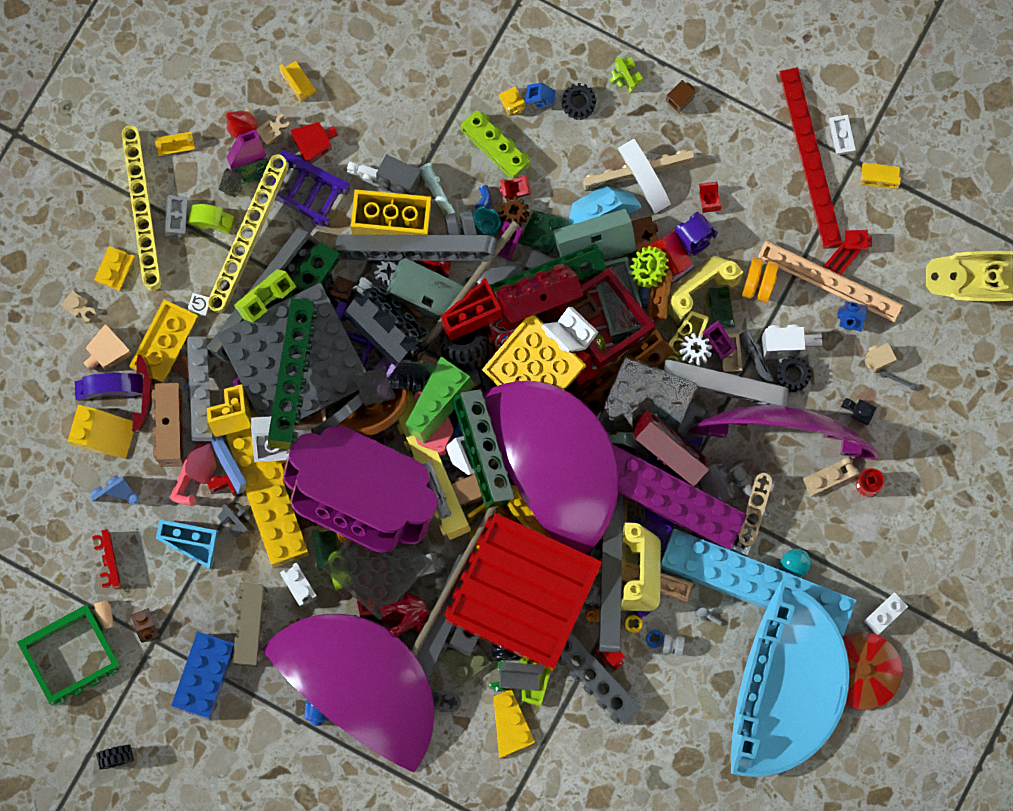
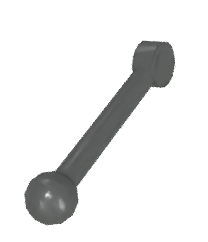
(883, 373)

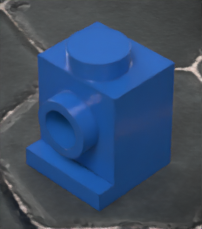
(540, 95)

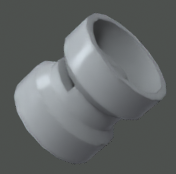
(673, 644)

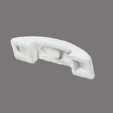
(644, 175)

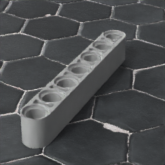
(729, 384)

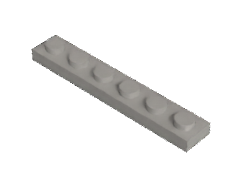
(199, 388)

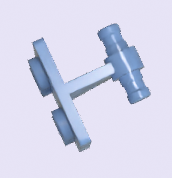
(118, 488)

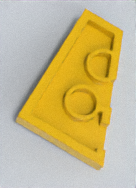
(511, 726)

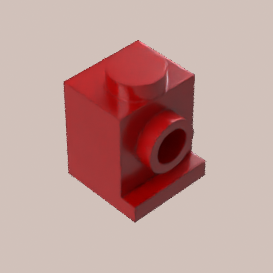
(611, 659)

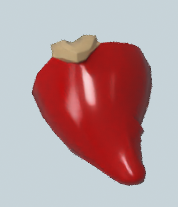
(240, 122)

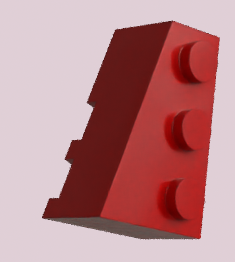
(472, 312)

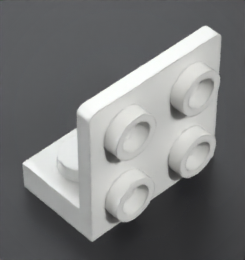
(571, 331)

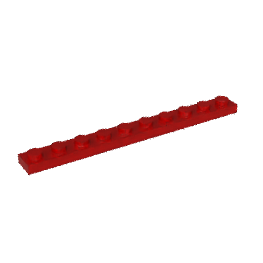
(810, 158)

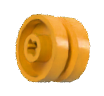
(759, 279)

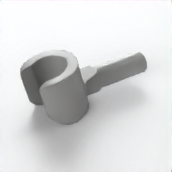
(701, 613)

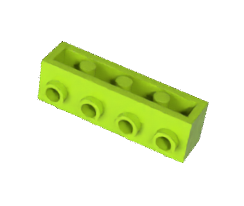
(495, 145)

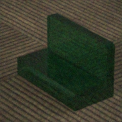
(324, 545)

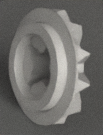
(382, 266)

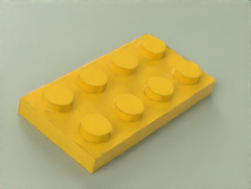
(165, 339)

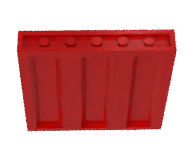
(522, 591)

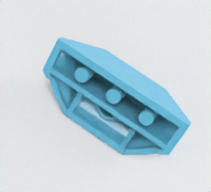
(602, 202)

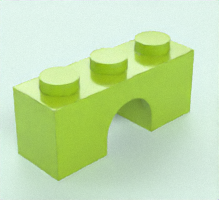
(274, 286)

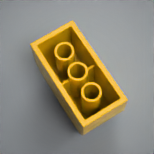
(390, 214)

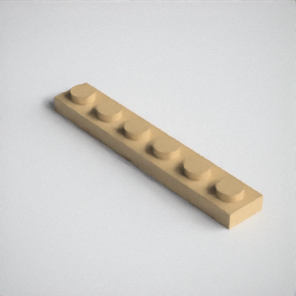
(614, 176)

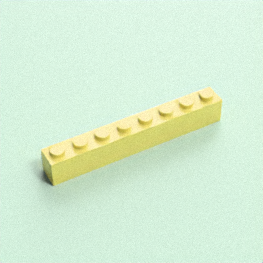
(456, 523)

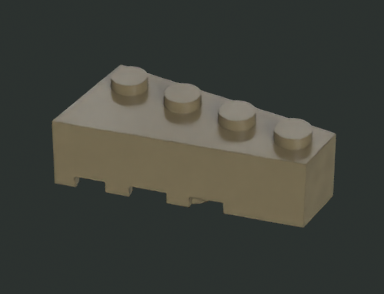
(250, 625)

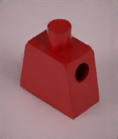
(313, 140)

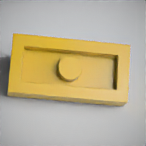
(297, 81)
(880, 176)

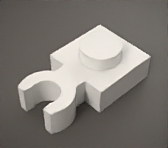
(366, 173)

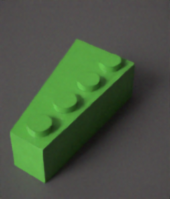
(436, 399)

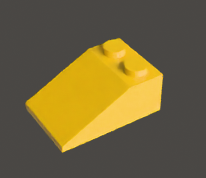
(101, 432)

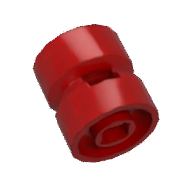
(870, 482)

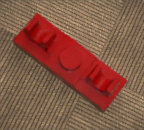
(108, 559)

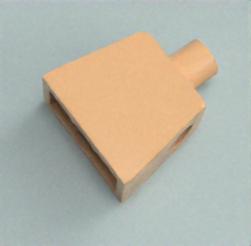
(106, 350)

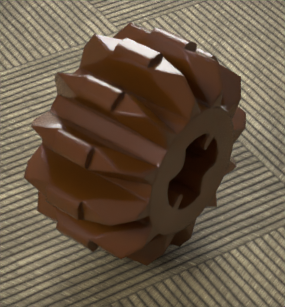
(510, 205)

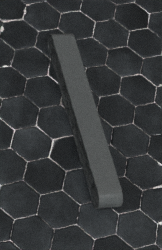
(416, 247)
(611, 582)

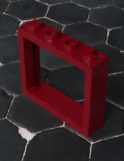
(597, 356)

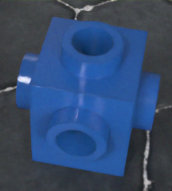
(852, 316)

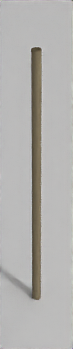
(472, 281)
(452, 582)

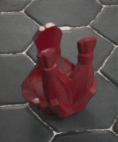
(411, 615)

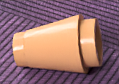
(104, 614)

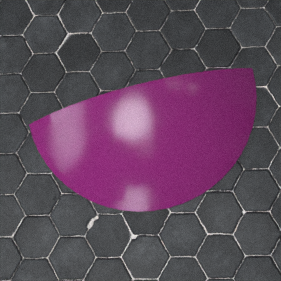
(791, 417)
(556, 459)
(360, 682)

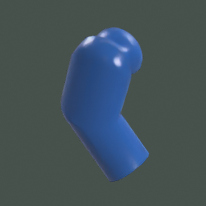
(486, 199)

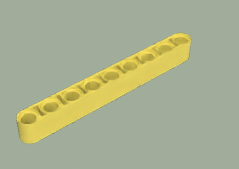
(141, 216)
(248, 243)

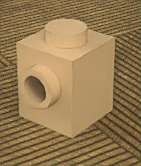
(879, 357)

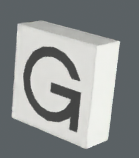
(198, 305)

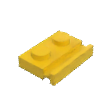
(114, 268)

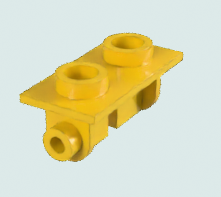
(174, 143)

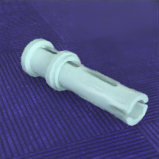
(432, 183)

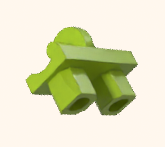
(630, 81)

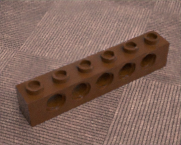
(650, 350)

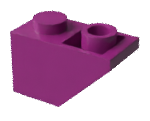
(246, 150)

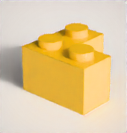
(232, 415)

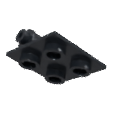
(411, 375)

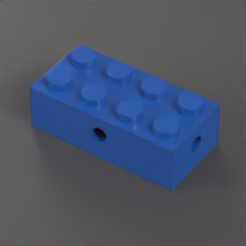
(203, 676)

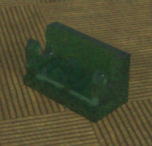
(721, 306)

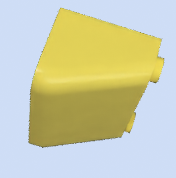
(714, 268)
(643, 594)

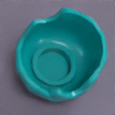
(486, 221)
(796, 562)

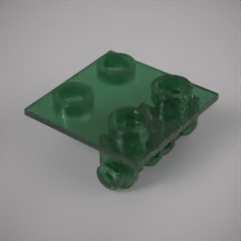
(539, 231)

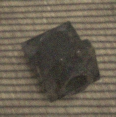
(231, 183)

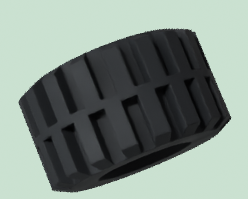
(466, 351)

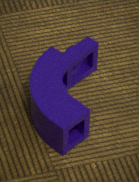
(108, 384)

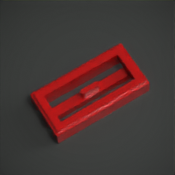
(827, 265)

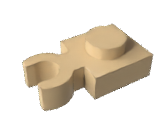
(271, 131)
(77, 305)

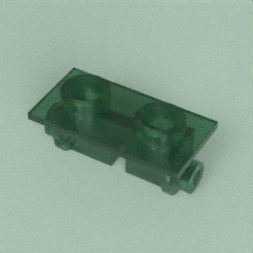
(253, 170)

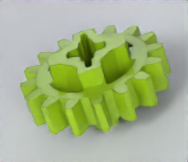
(649, 265)

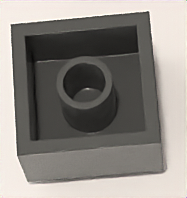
(397, 176)

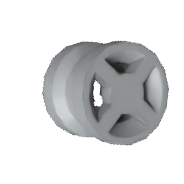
(363, 285)

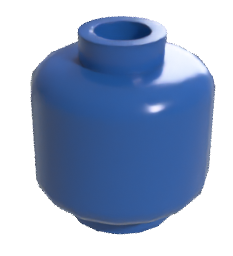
(314, 715)

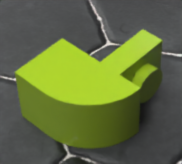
(210, 216)

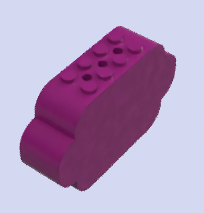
(360, 488)

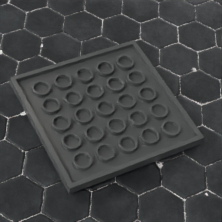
(257, 353)

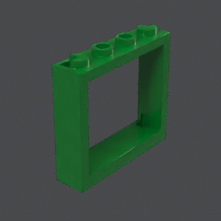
(55, 627)

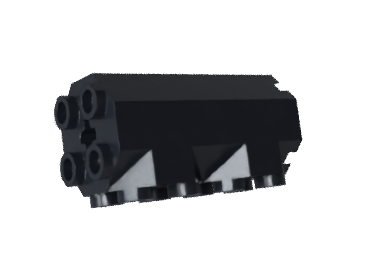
(385, 327)

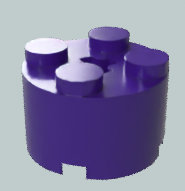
(695, 234)

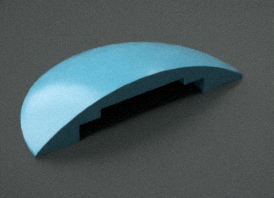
(789, 687)

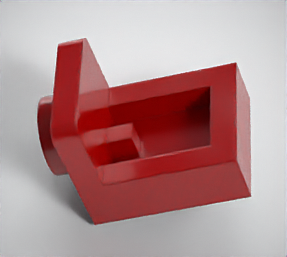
(515, 187)
(709, 197)
(858, 240)
(218, 483)

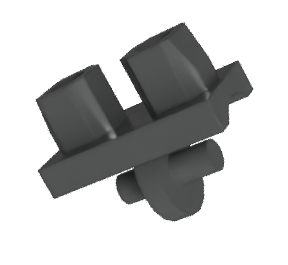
(239, 516)

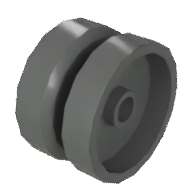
(466, 227)

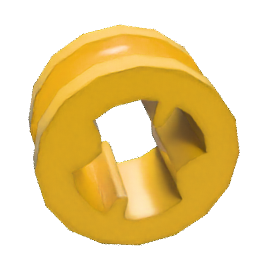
(633, 618)

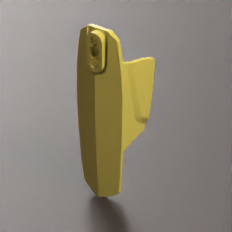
(978, 276)

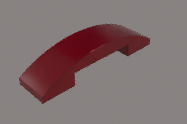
(143, 368)

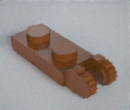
(660, 298)

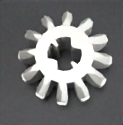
(700, 344)

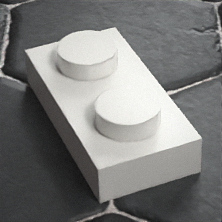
(842, 135)

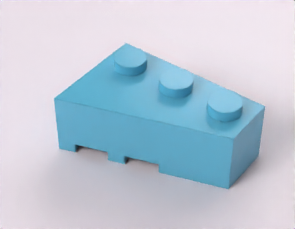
(191, 540)

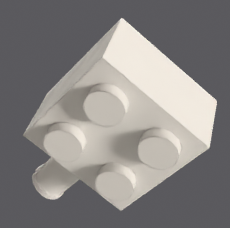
(785, 342)
(260, 431)

